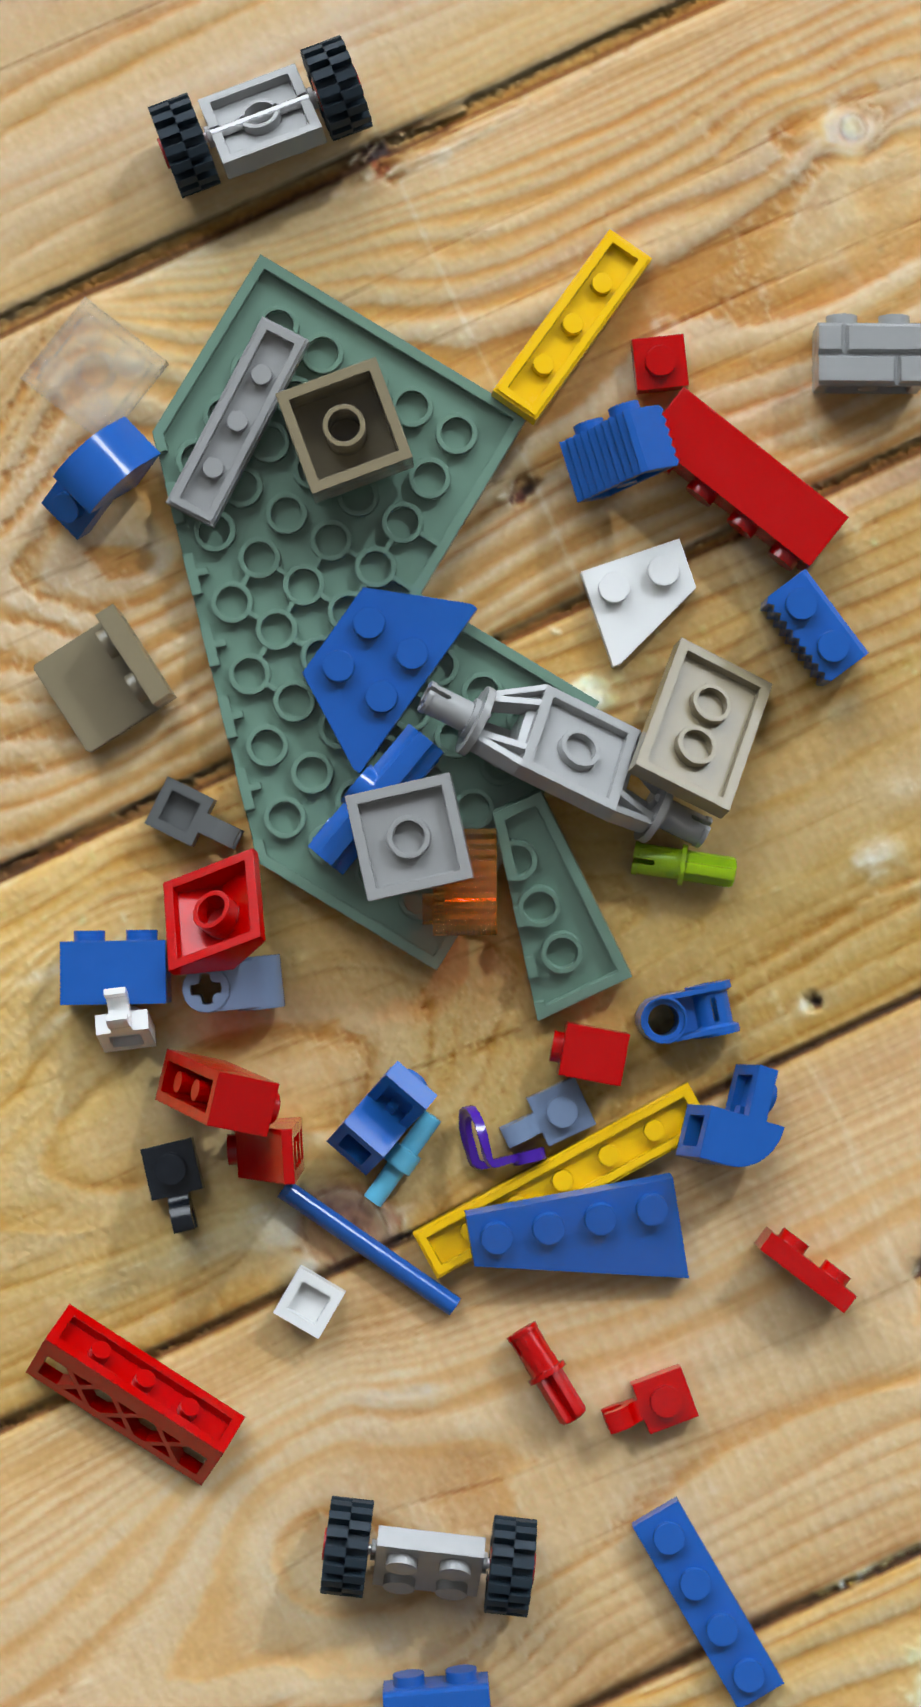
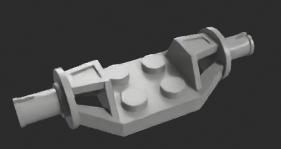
(565, 752)

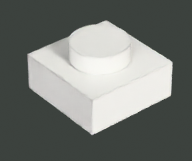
(309, 1301)

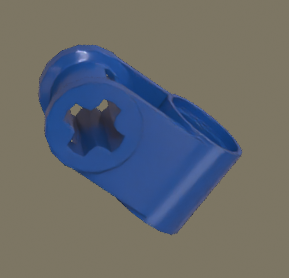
(691, 1013)

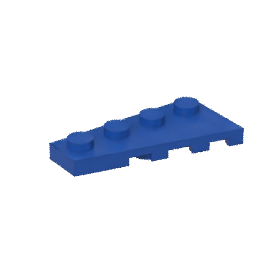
(595, 1229)

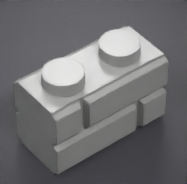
(866, 355)

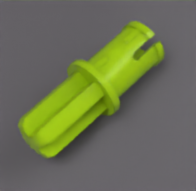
(684, 865)

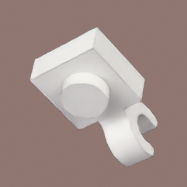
(124, 1025)

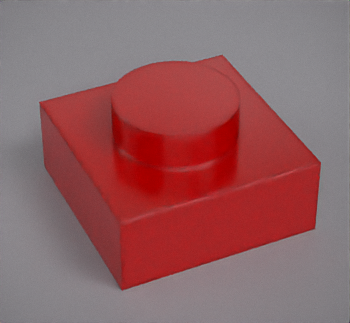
(659, 364)

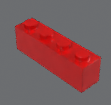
(749, 484)

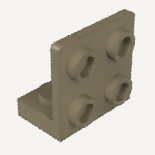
(104, 680)

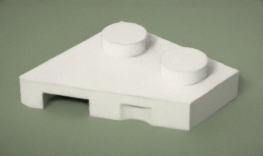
(637, 595)

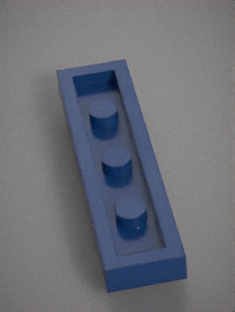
(707, 1603)

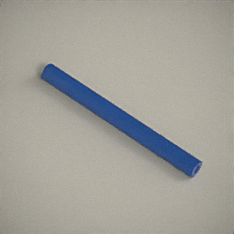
(369, 1247)

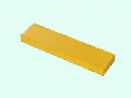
(571, 327)

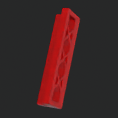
(138, 1389)

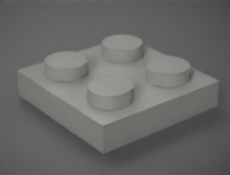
(409, 837)

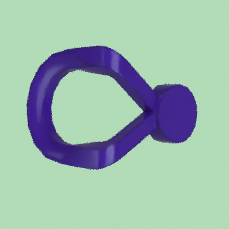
(469, 1114)

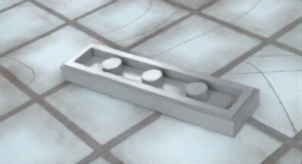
(237, 422)

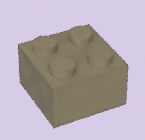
(345, 430)

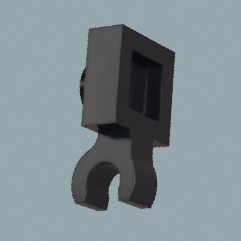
(173, 1173)

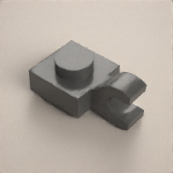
(186, 815)

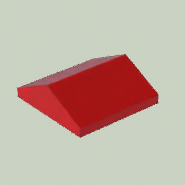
(214, 915)

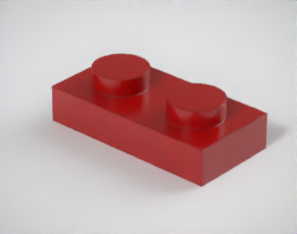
(789, 1253)

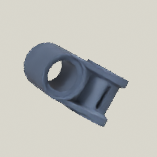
(250, 986)

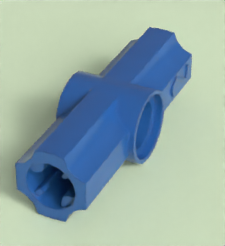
(405, 760)

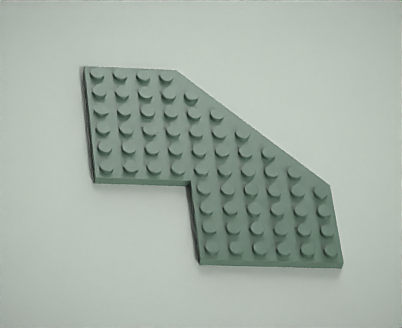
(289, 568)

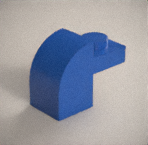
(97, 474)
(382, 1117)
(741, 1130)

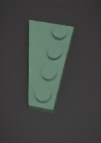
(557, 916)

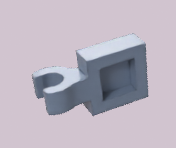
(555, 1113)

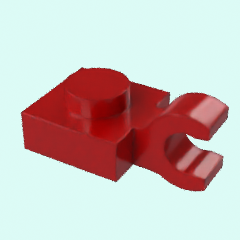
(659, 1400)

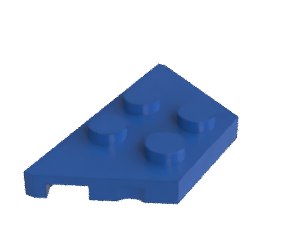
(380, 663)

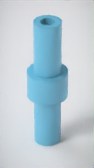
(402, 1158)

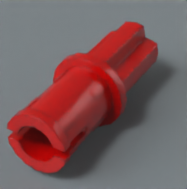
(547, 1373)

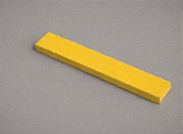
(587, 1163)

